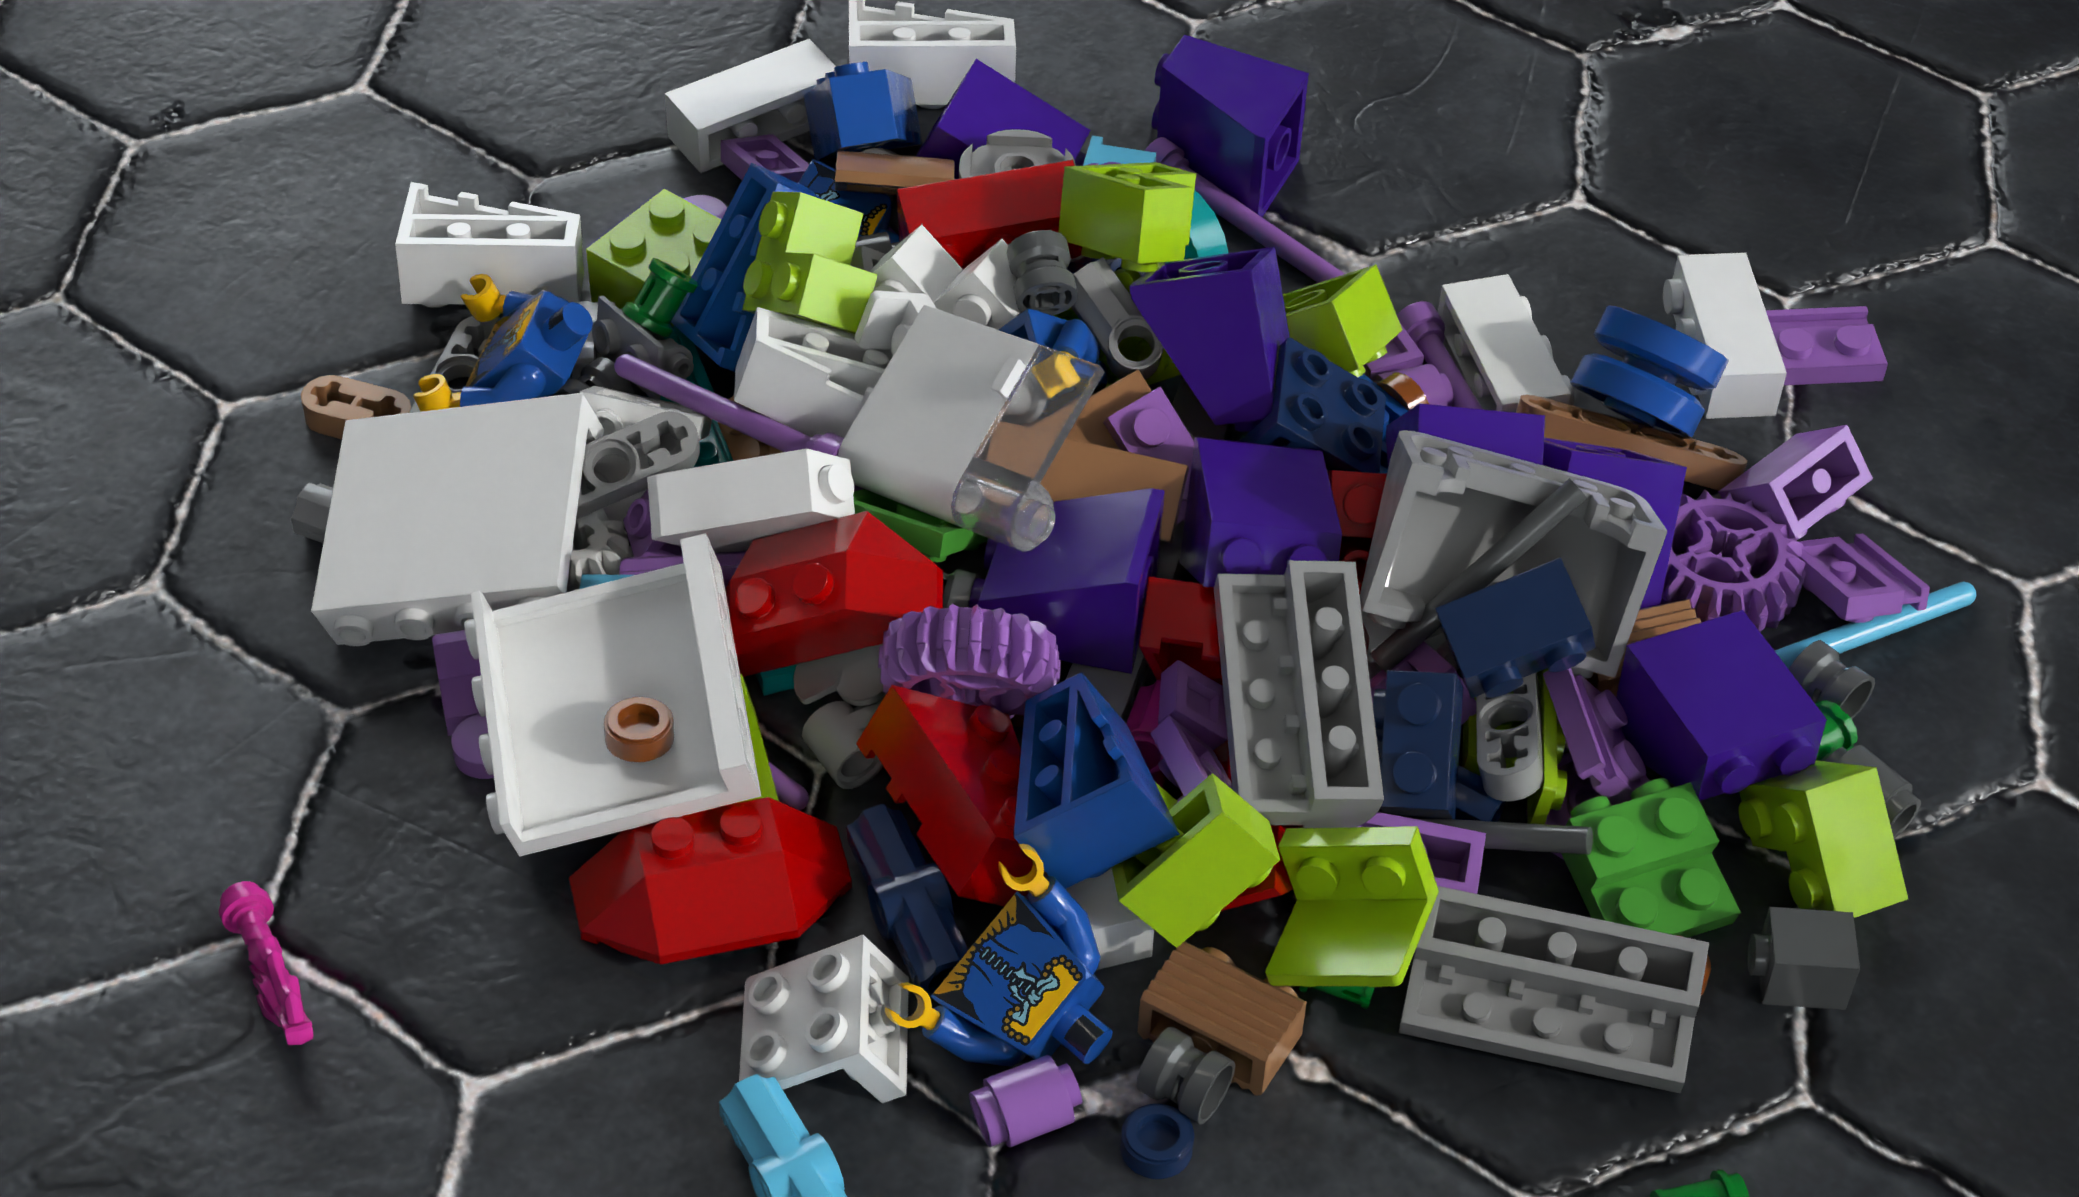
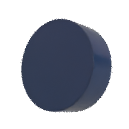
(1157, 1141)

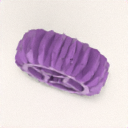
(1723, 551)
(970, 656)

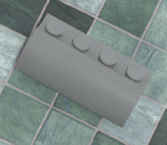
(1299, 695)
(1556, 989)

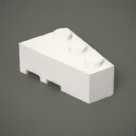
(930, 48)
(452, 240)
(805, 373)

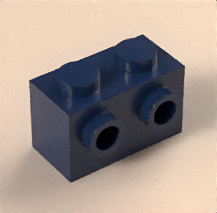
(1517, 630)
(1419, 742)

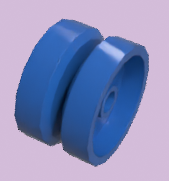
(1652, 364)

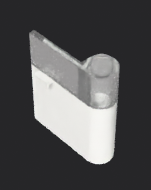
(970, 426)

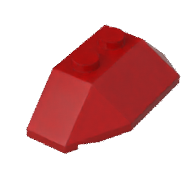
(825, 591)
(711, 882)

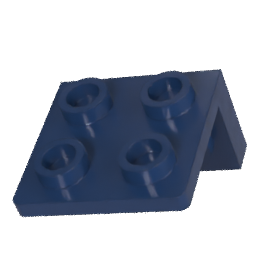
(1324, 411)

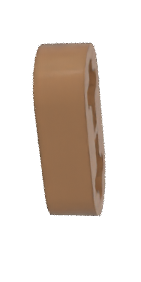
(334, 399)

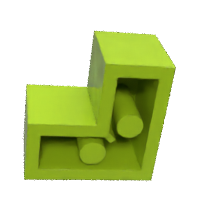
(1128, 212)
(807, 261)
(1833, 834)
(1198, 873)

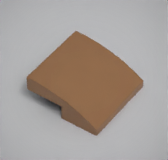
(888, 172)

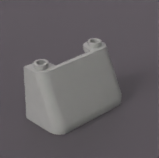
(1457, 500)

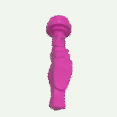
(245, 911)

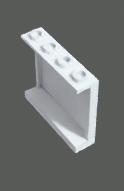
(450, 509)
(567, 660)

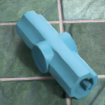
(777, 1144)

